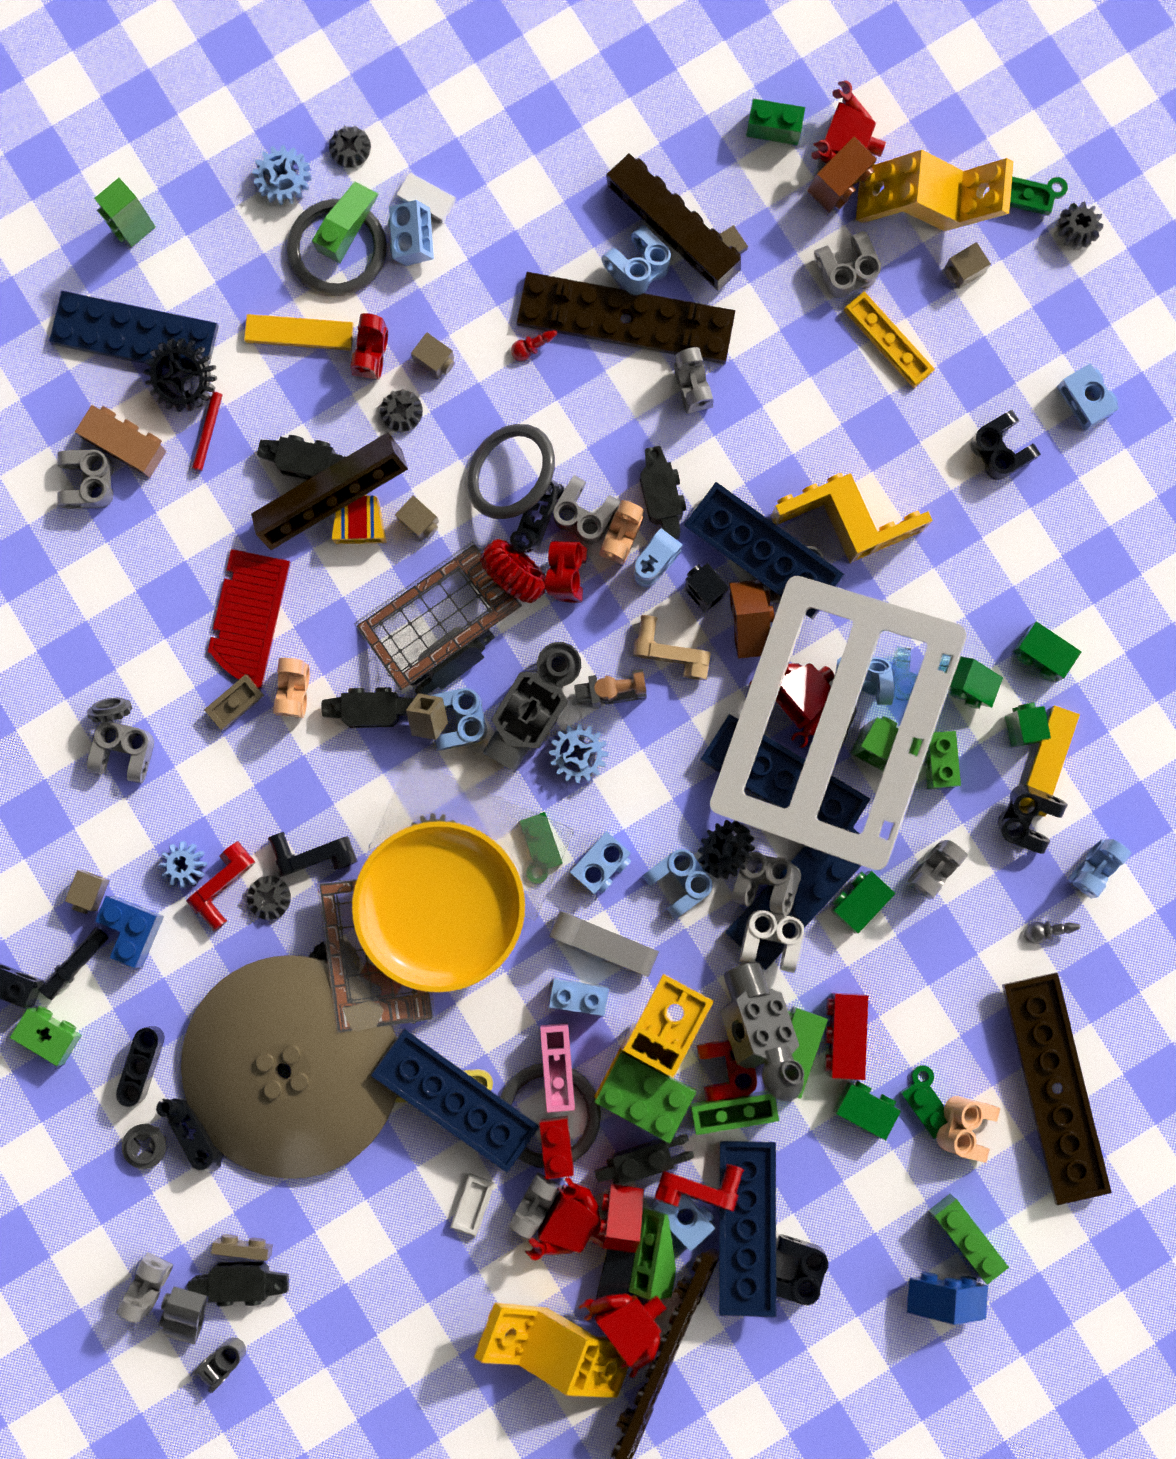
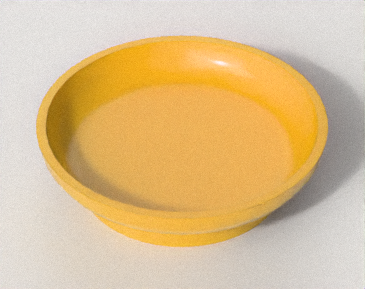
(438, 906)

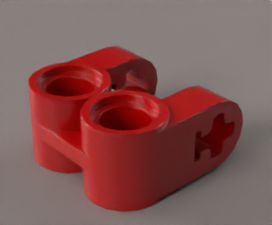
(371, 347)
(563, 575)
(727, 1089)

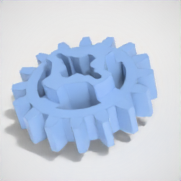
(278, 164)
(572, 737)

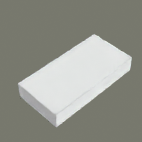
(428, 194)
(472, 1204)

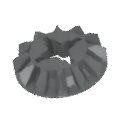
(348, 157)
(396, 421)
(109, 710)
(281, 895)
(131, 1146)

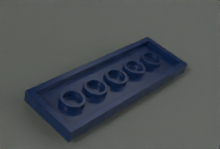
(124, 329)
(757, 543)
(777, 775)
(820, 880)
(455, 1100)
(749, 1232)

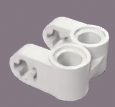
(774, 933)

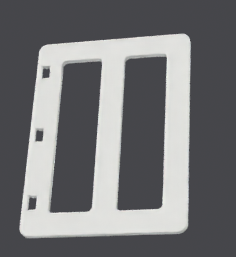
(902, 769)

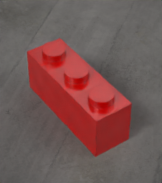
(847, 1036)

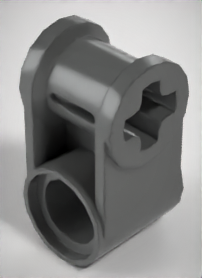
(218, 1366)

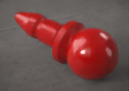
(522, 349)

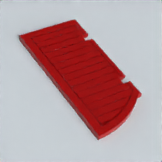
(248, 614)

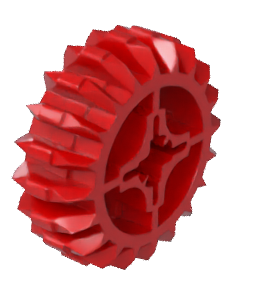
(513, 571)

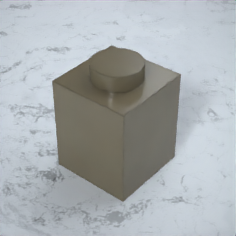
(967, 265)
(433, 356)
(418, 518)
(427, 716)
(86, 891)

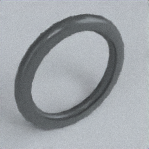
(324, 287)
(535, 493)
(587, 1092)

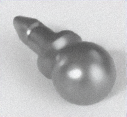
(1039, 932)

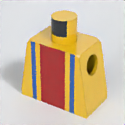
(359, 523)

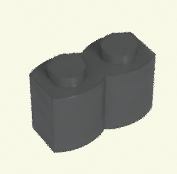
(183, 1315)

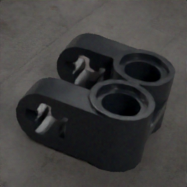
(999, 450)
(1024, 815)
(804, 1273)

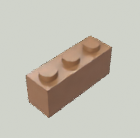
(121, 440)

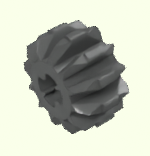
(1079, 225)

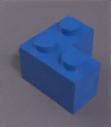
(136, 928)
(947, 1299)

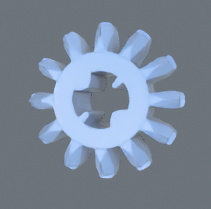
(173, 868)

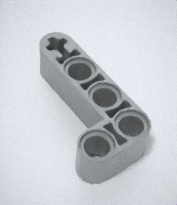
(603, 943)

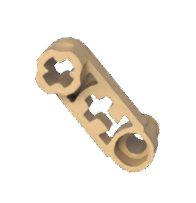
(695, 661)

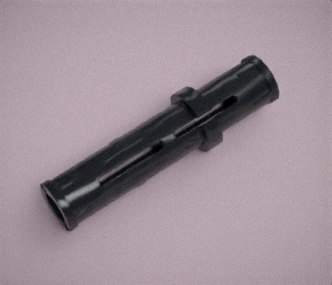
(69, 968)

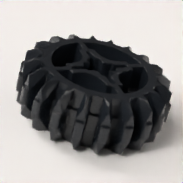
(178, 364)

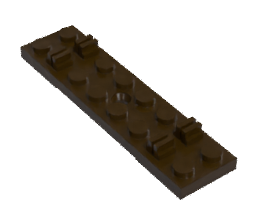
(597, 311)
(1062, 1118)
(691, 1291)

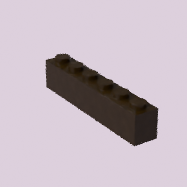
(674, 221)
(329, 491)

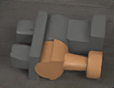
(610, 690)

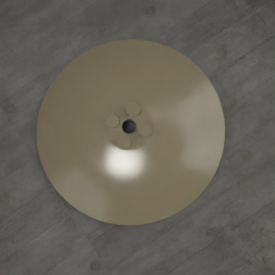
(231, 1079)

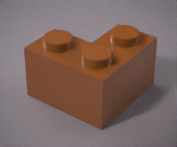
(836, 179)
(751, 617)

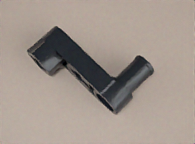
(535, 530)
(339, 851)
(179, 1112)

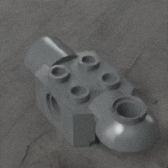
(532, 706)
(762, 1031)

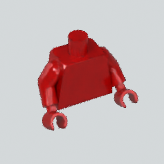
(848, 122)
(804, 696)
(568, 1223)
(628, 1326)

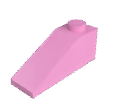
(557, 1067)

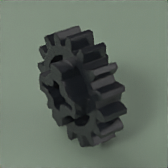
(726, 849)

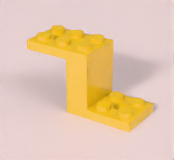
(935, 191)
(849, 516)
(659, 1039)
(552, 1350)

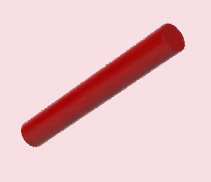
(207, 431)

